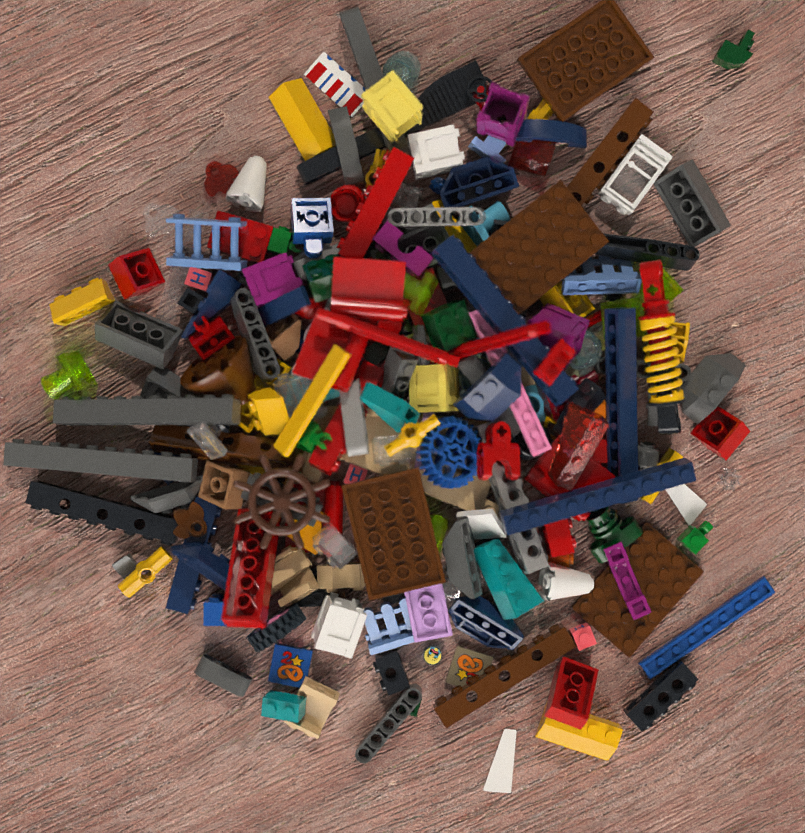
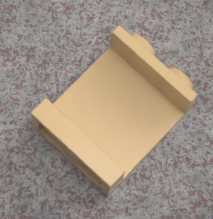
(299, 586)
(318, 707)

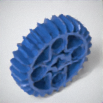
(450, 452)

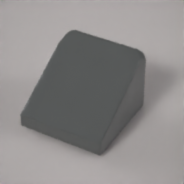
(125, 565)

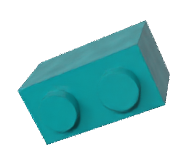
(284, 706)

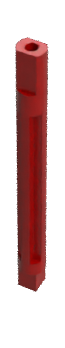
(387, 337)
(499, 340)

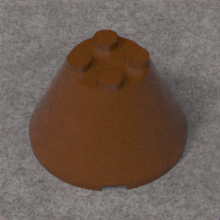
(222, 373)

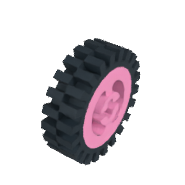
(276, 628)

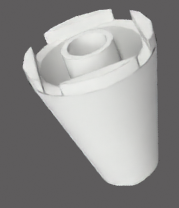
(249, 185)
(563, 582)

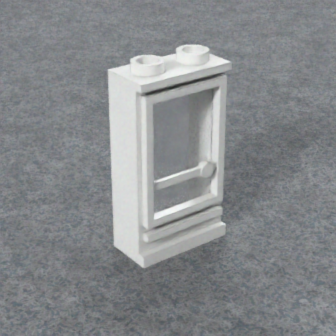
(634, 175)

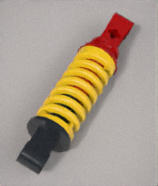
(657, 323)

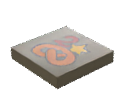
(466, 664)

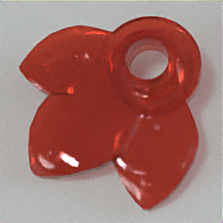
(220, 181)

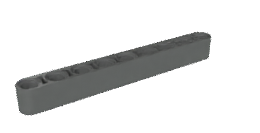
(366, 61)

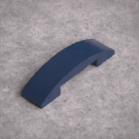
(553, 131)

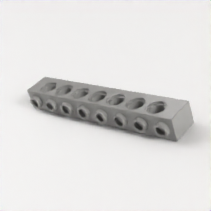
(501, 492)

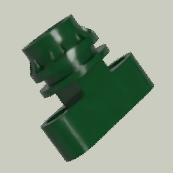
(610, 529)

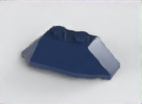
(476, 182)
(492, 391)
(204, 561)
(484, 623)

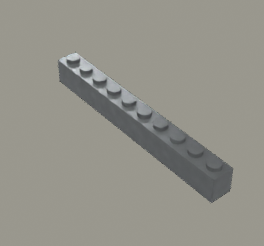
(147, 411)
(99, 461)

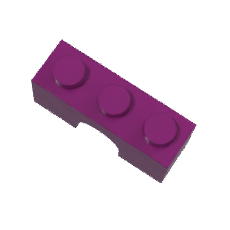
(387, 241)

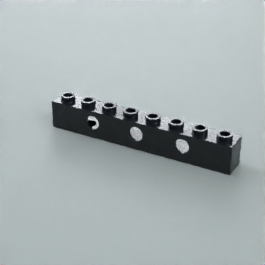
(86, 507)

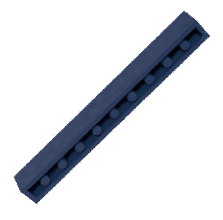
(498, 313)
(621, 391)
(597, 496)

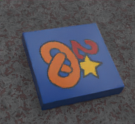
(289, 665)

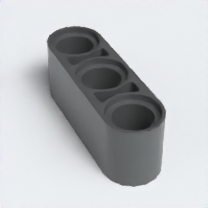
(223, 675)

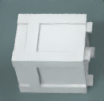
(435, 151)
(338, 625)

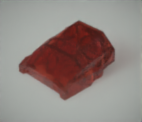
(532, 156)

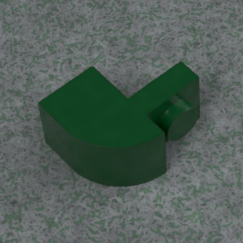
(732, 55)

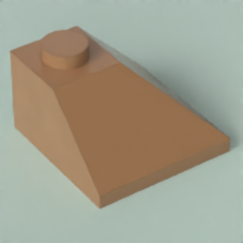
(285, 336)

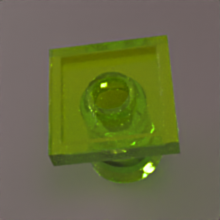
(419, 291)
(74, 373)

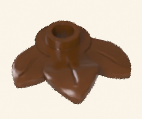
(188, 519)

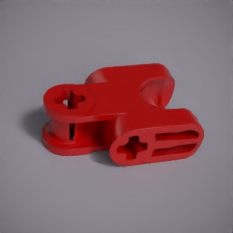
(498, 447)

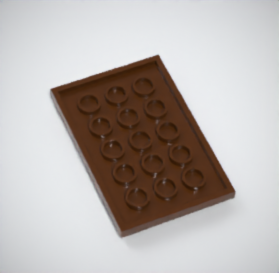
(585, 59)
(539, 247)
(393, 533)
(663, 578)

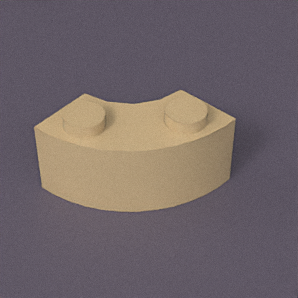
(348, 577)

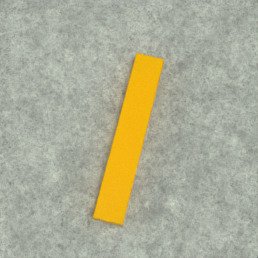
(311, 400)

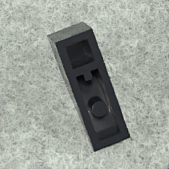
(587, 396)

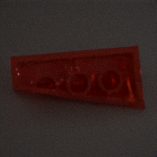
(576, 444)

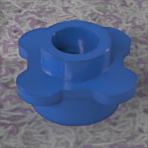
(437, 184)

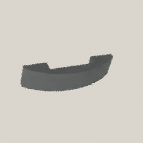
(346, 145)

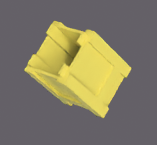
(392, 107)
(434, 388)

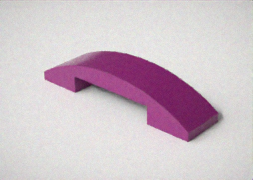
(626, 580)

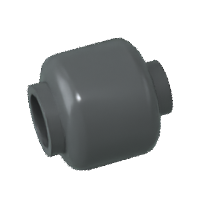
(647, 455)

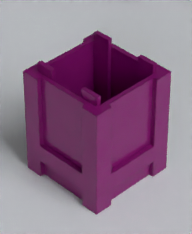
(502, 104)
(271, 279)
(563, 326)

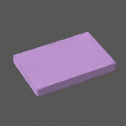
(428, 613)

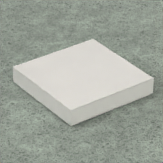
(483, 523)

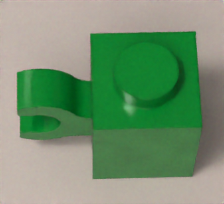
(281, 242)
(312, 437)
(694, 538)

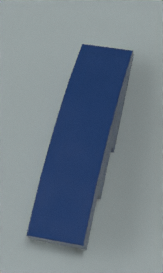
(284, 306)

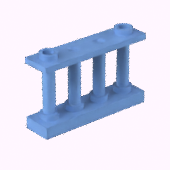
(197, 259)

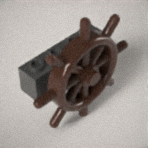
(281, 501)

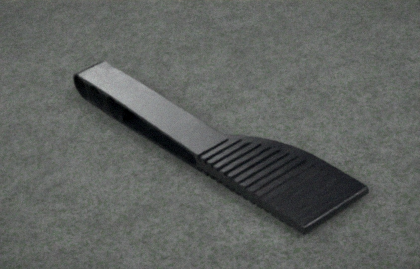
(439, 101)
(641, 250)

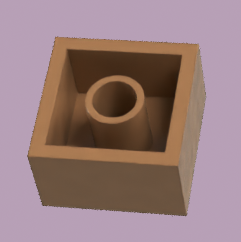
(218, 484)

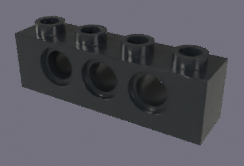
(649, 696)

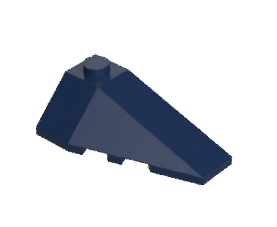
(219, 298)

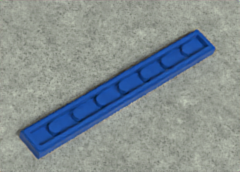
(706, 627)

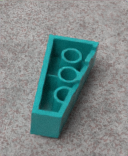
(505, 580)

